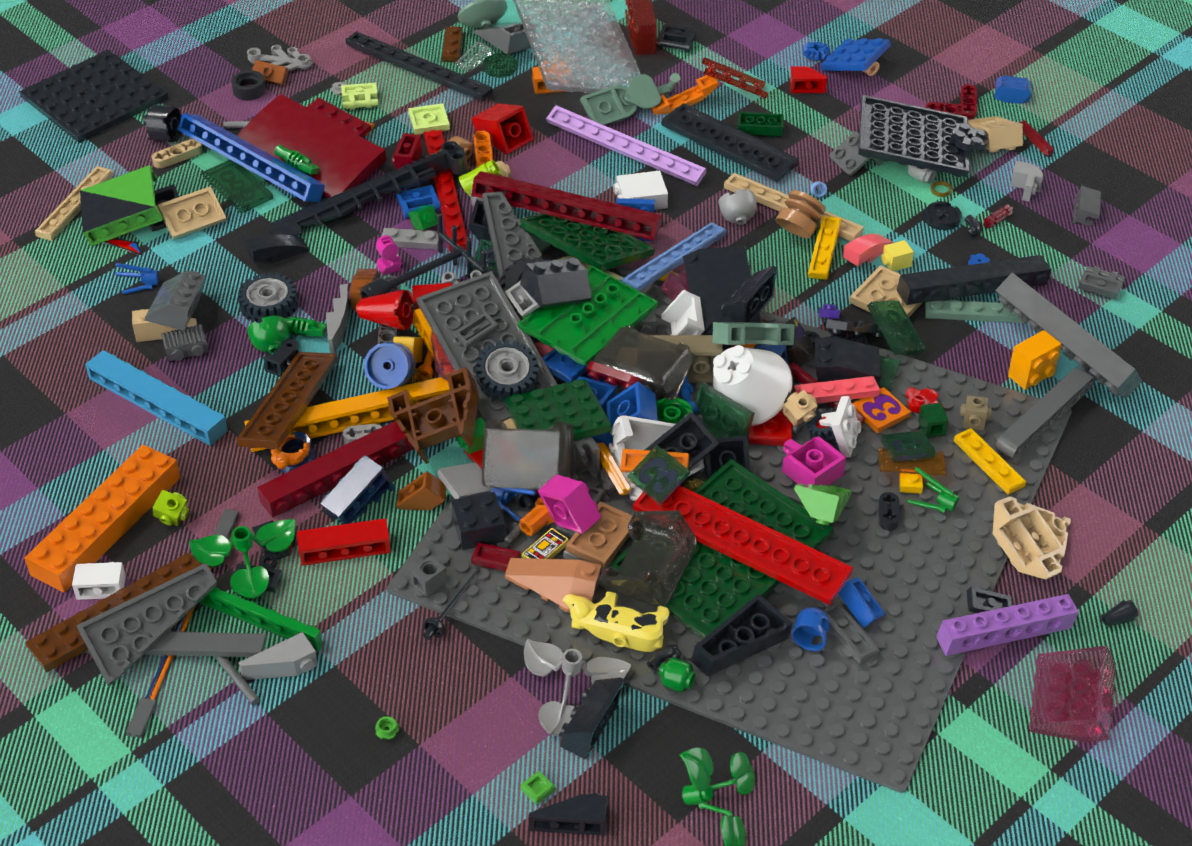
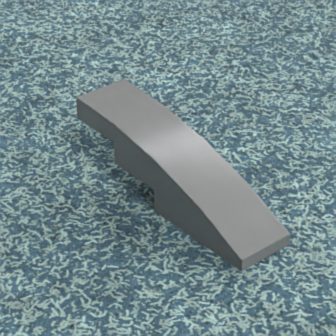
(338, 319)

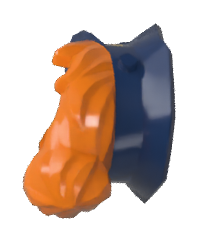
(293, 452)

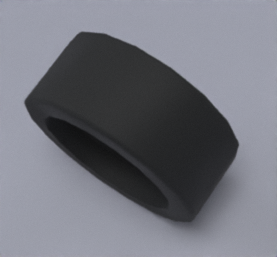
(249, 92)

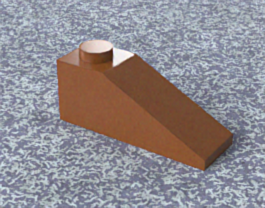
(360, 279)

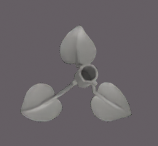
(545, 657)

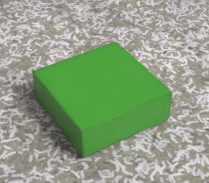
(537, 787)

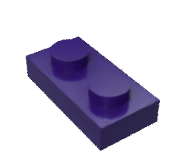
(829, 311)

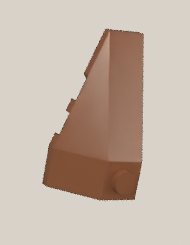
(555, 578)

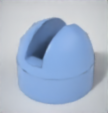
(821, 187)

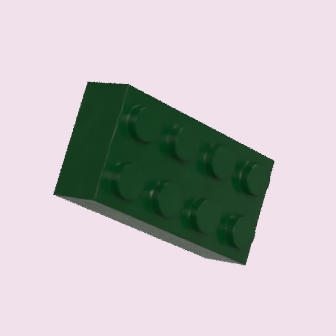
(761, 123)

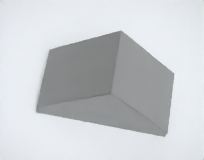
(521, 300)

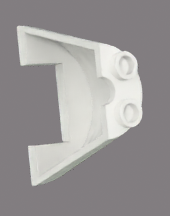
(638, 435)

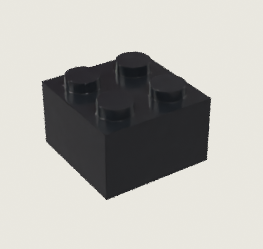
(478, 520)

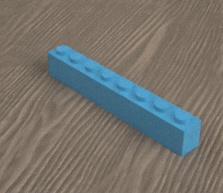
(157, 397)

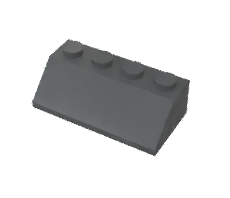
(177, 300)

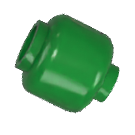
(677, 674)

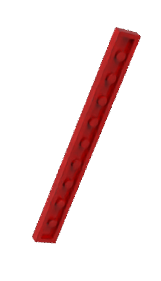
(446, 192)

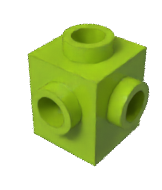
(170, 508)

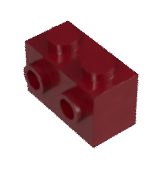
(407, 150)

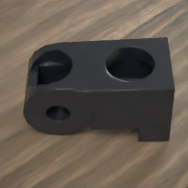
(281, 358)

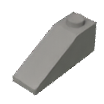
(281, 660)

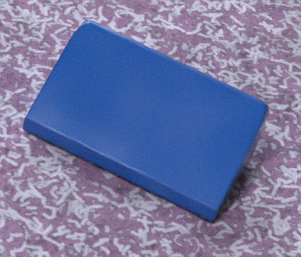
(861, 602)

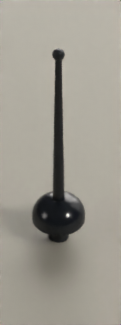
(526, 500)
(434, 626)

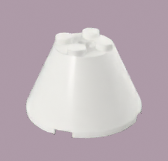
(753, 379)

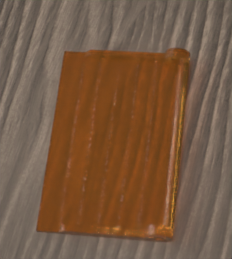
(931, 466)

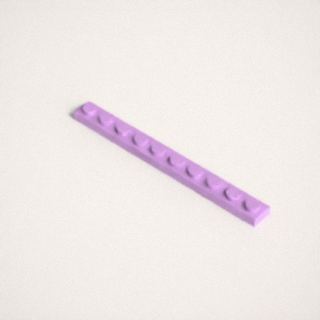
(626, 145)

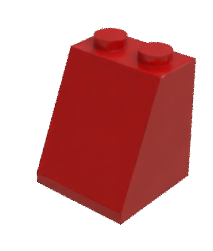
(506, 126)

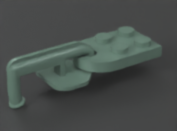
(610, 107)

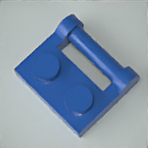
(417, 197)

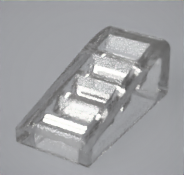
(474, 51)

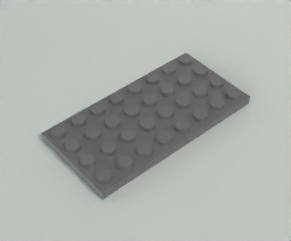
(459, 304)

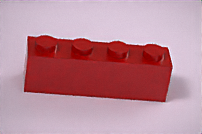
(343, 542)

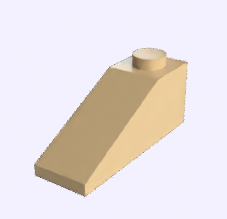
(150, 331)

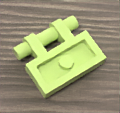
(364, 94)

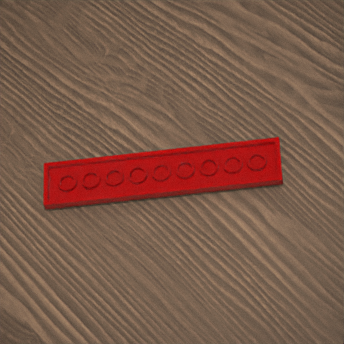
(755, 544)

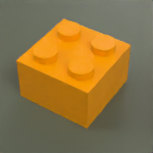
(1034, 360)

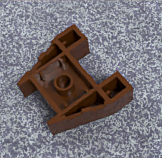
(439, 416)

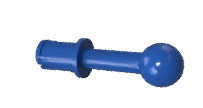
(685, 392)

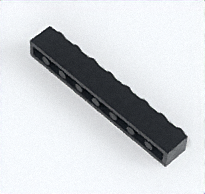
(970, 279)

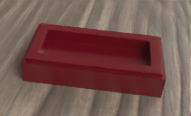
(493, 556)

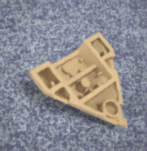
(1030, 537)

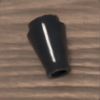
(1121, 613)

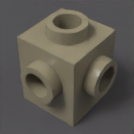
(975, 412)

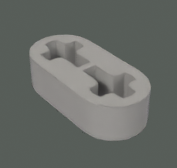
(359, 431)

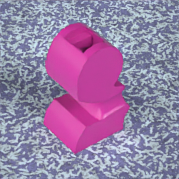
(389, 260)

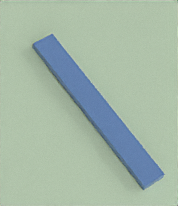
(673, 257)

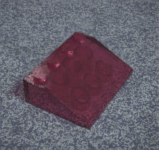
(1074, 694)

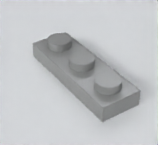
(413, 238)

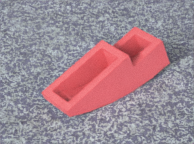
(865, 248)

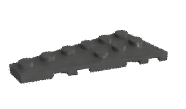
(507, 237)
(130, 629)

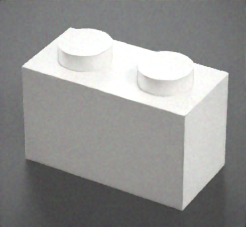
(98, 580)

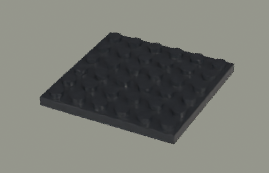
(93, 95)
(911, 136)

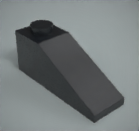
(575, 815)

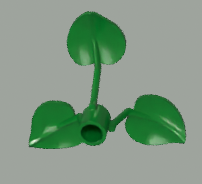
(251, 581)
(700, 792)

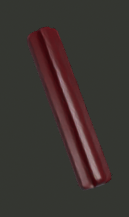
(1037, 139)

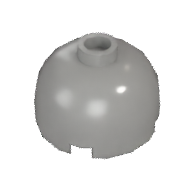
(738, 207)

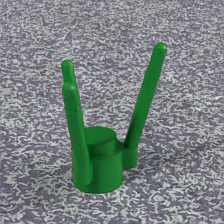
(946, 497)

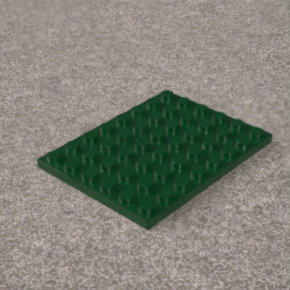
(717, 584)

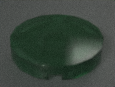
(500, 65)

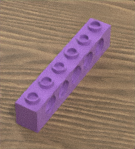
(1006, 624)

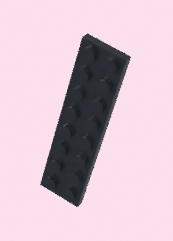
(730, 142)

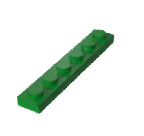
(261, 617)

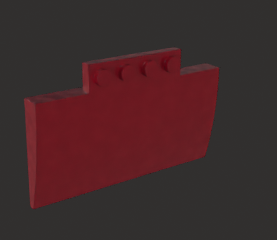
(322, 134)

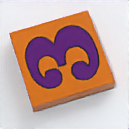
(882, 410)

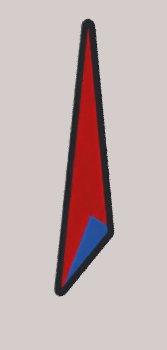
(131, 246)

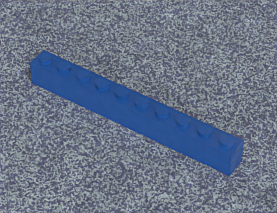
(251, 157)

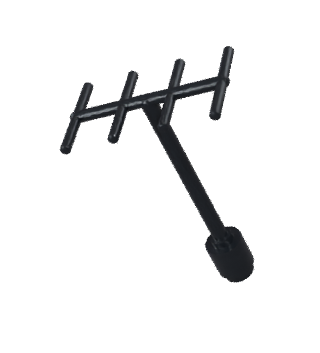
(383, 286)

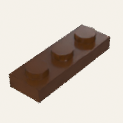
(452, 44)

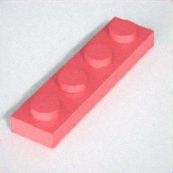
(834, 390)

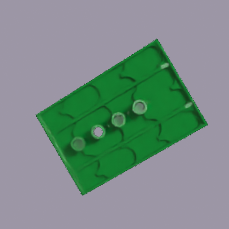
(586, 327)

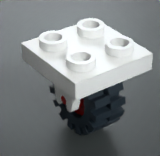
(837, 426)

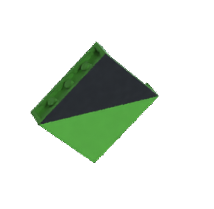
(119, 205)

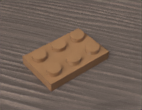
(603, 538)

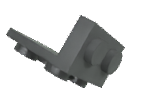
(847, 155)

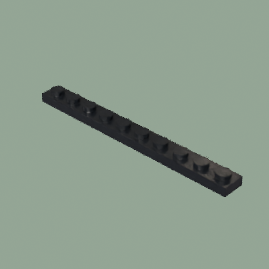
(419, 66)

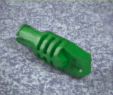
(296, 160)
(306, 327)

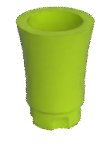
(467, 179)

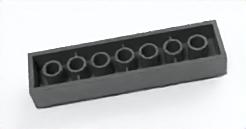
(1075, 340)

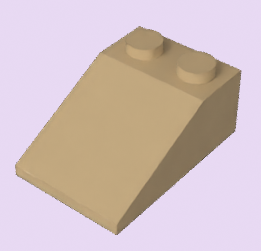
(1001, 132)

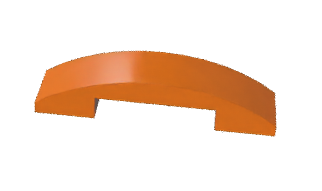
(690, 97)

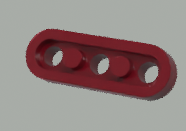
(610, 375)

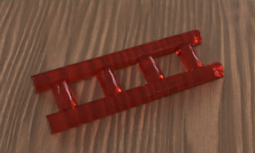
(728, 72)

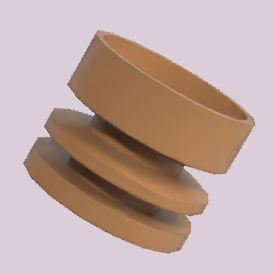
(800, 214)

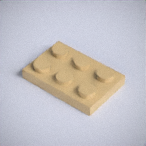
(191, 213)

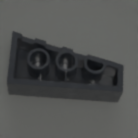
(742, 635)

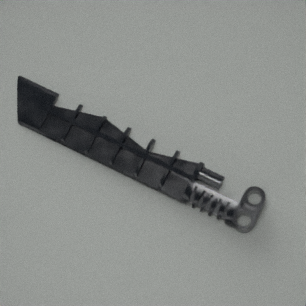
(409, 175)

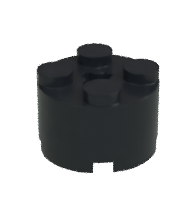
(163, 123)

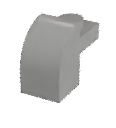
(1028, 178)

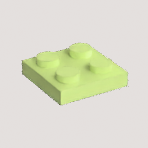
(428, 118)

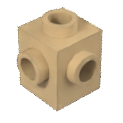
(800, 408)

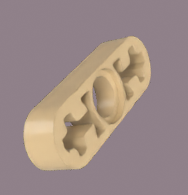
(168, 157)

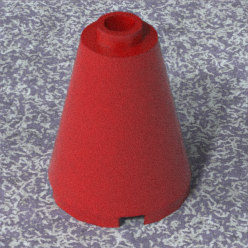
(388, 309)

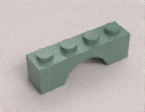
(753, 333)

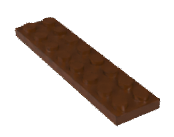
(287, 400)
(64, 640)

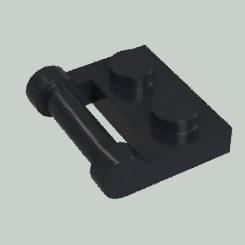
(672, 33)

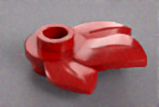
(917, 398)

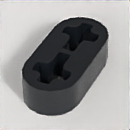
(884, 511)

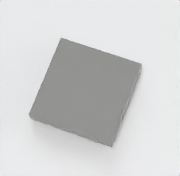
(463, 480)

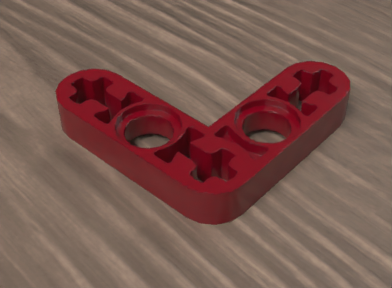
(963, 107)

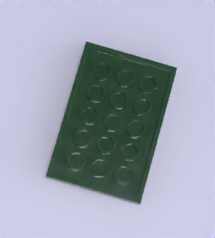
(586, 242)

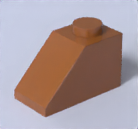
(422, 493)

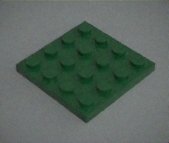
(566, 402)

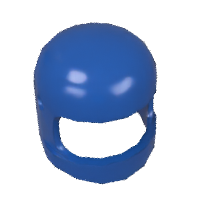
(809, 624)

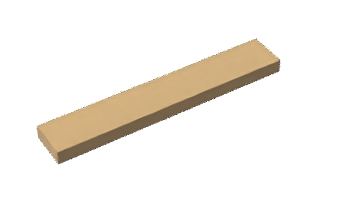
(71, 205)

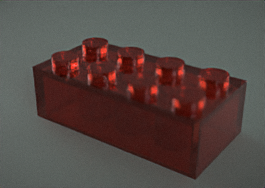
(641, 26)

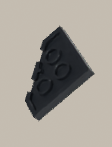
(856, 327)

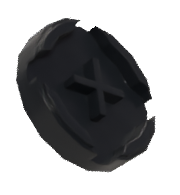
(942, 216)

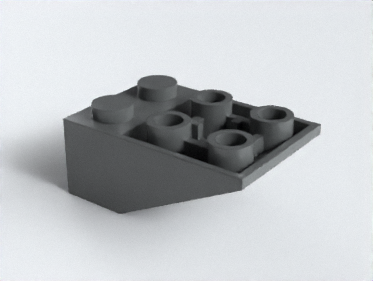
(506, 37)

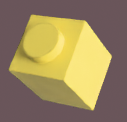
(897, 256)

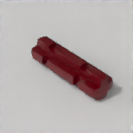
(998, 216)

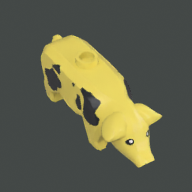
(618, 624)

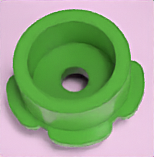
(386, 723)

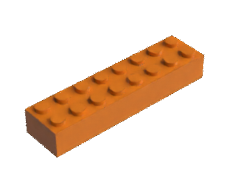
(102, 517)

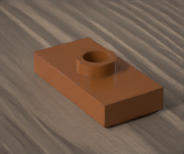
(271, 72)

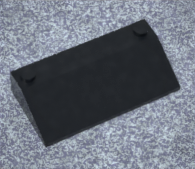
(714, 278)

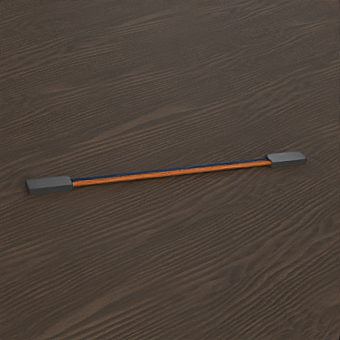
(147, 705)

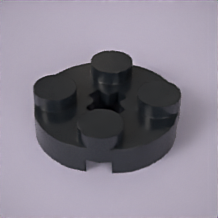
(969, 138)

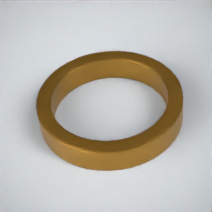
(938, 193)

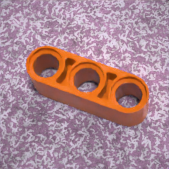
(482, 148)

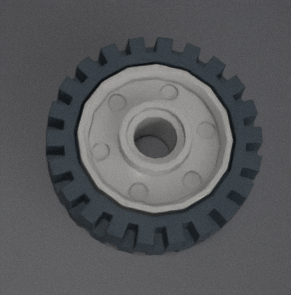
(267, 297)
(492, 368)

